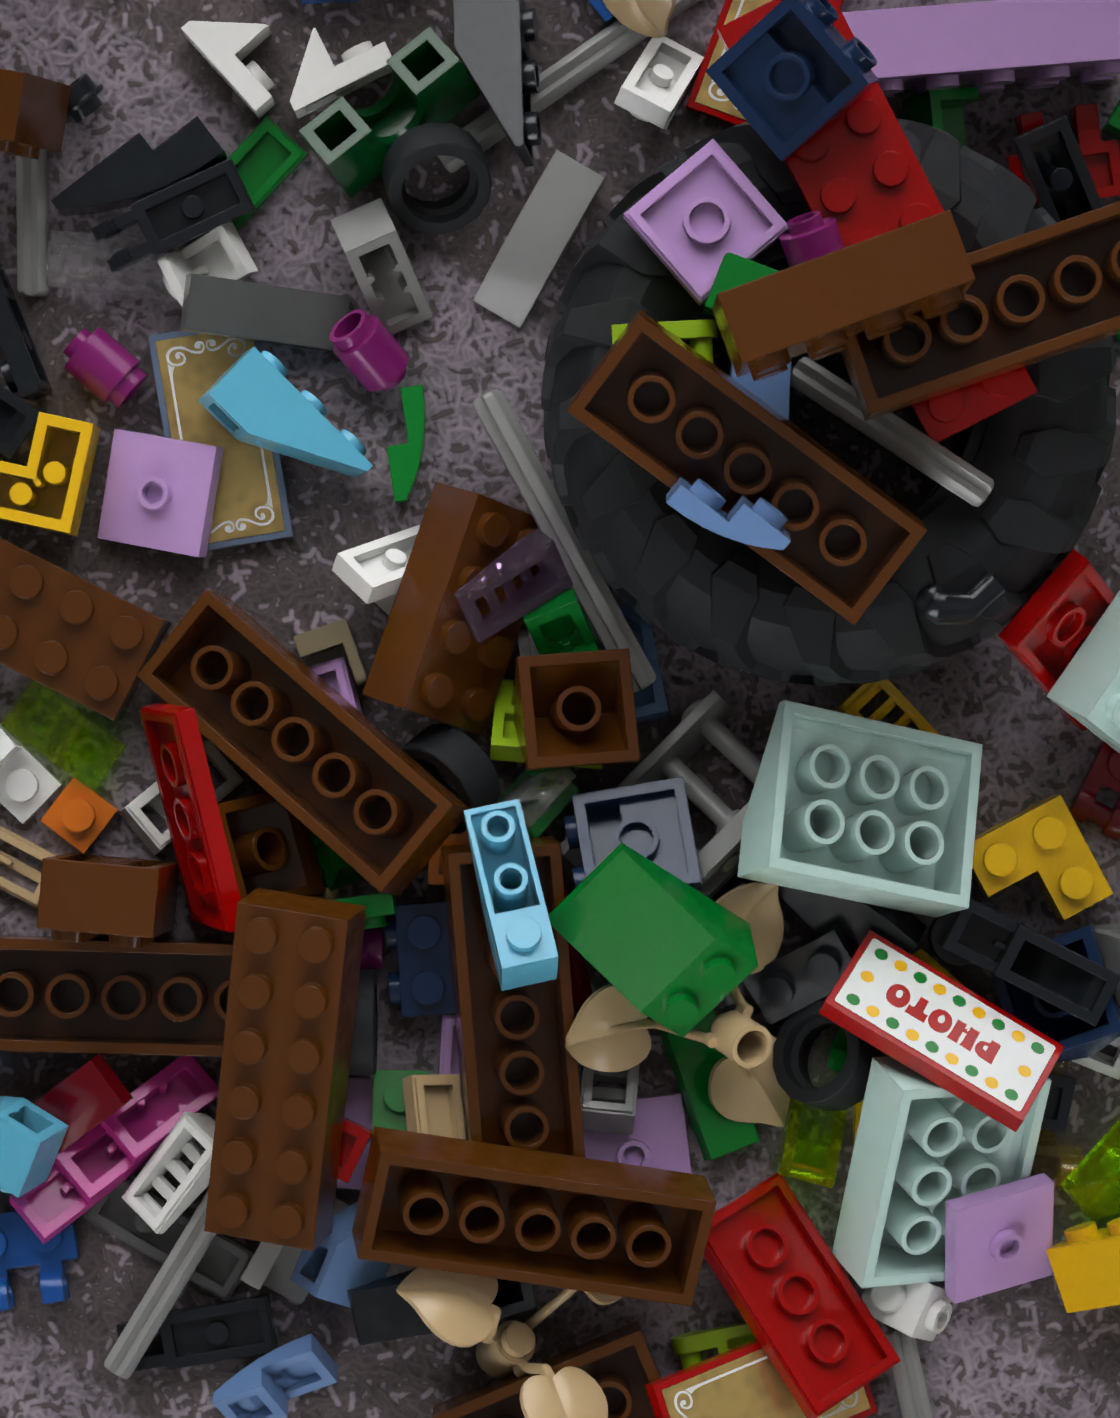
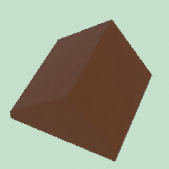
(575, 709)
(269, 847)

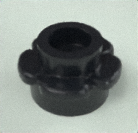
(83, 98)

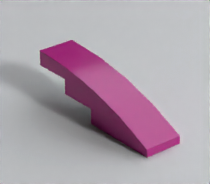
(115, 1147)

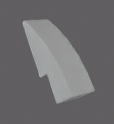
(539, 238)

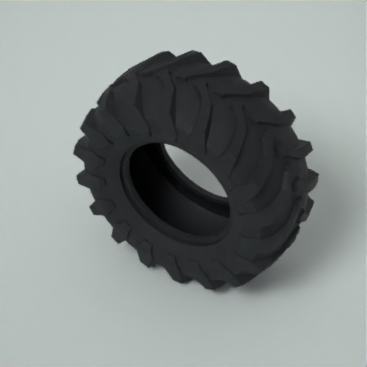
(725, 595)

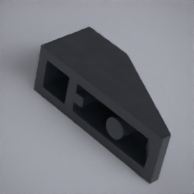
(1056, 170)

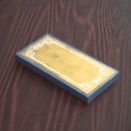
(251, 483)

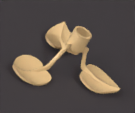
(742, 1086)
(462, 1314)

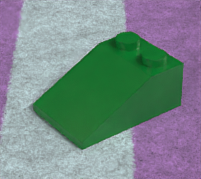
(656, 939)

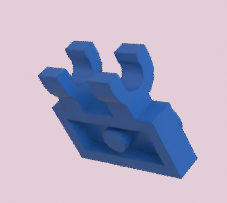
(23, 1248)

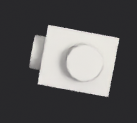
(214, 254)
(913, 1309)

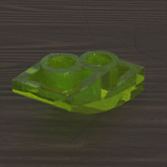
(63, 734)

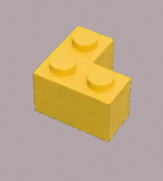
(56, 479)
(1048, 845)
(1088, 1266)

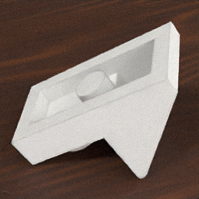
(224, 48)
(659, 81)
(323, 83)
(377, 567)
(23, 779)

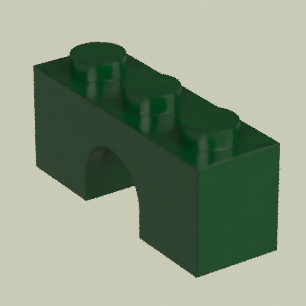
(425, 89)

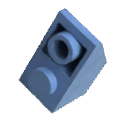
(335, 1263)

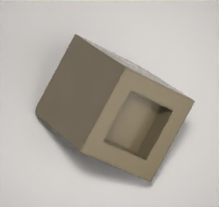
(330, 643)

